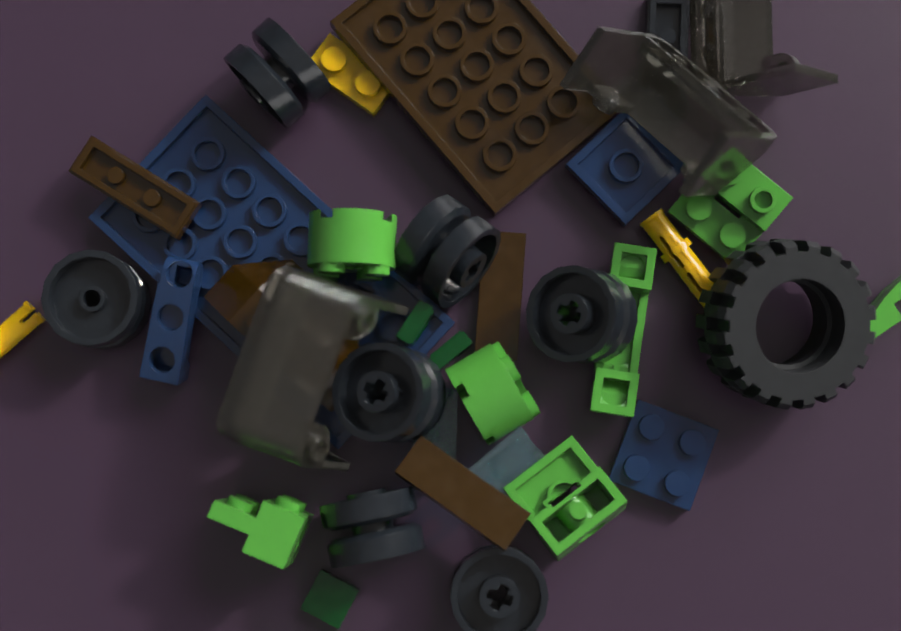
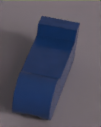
(172, 322)

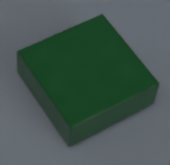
(415, 323)
(451, 350)
(330, 598)

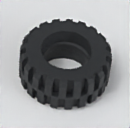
(837, 332)

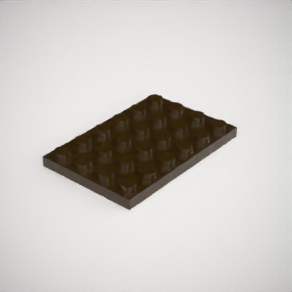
(477, 85)

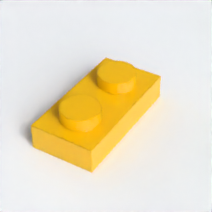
(349, 75)

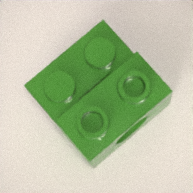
(750, 195)
(577, 515)
(272, 531)

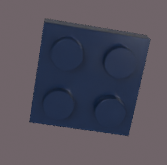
(624, 167)
(663, 455)

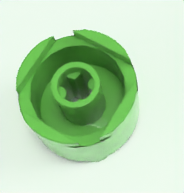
(352, 243)
(492, 392)

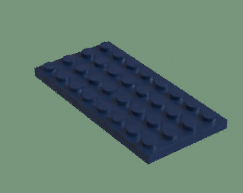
(247, 215)

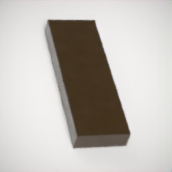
(135, 187)
(502, 296)
(462, 493)

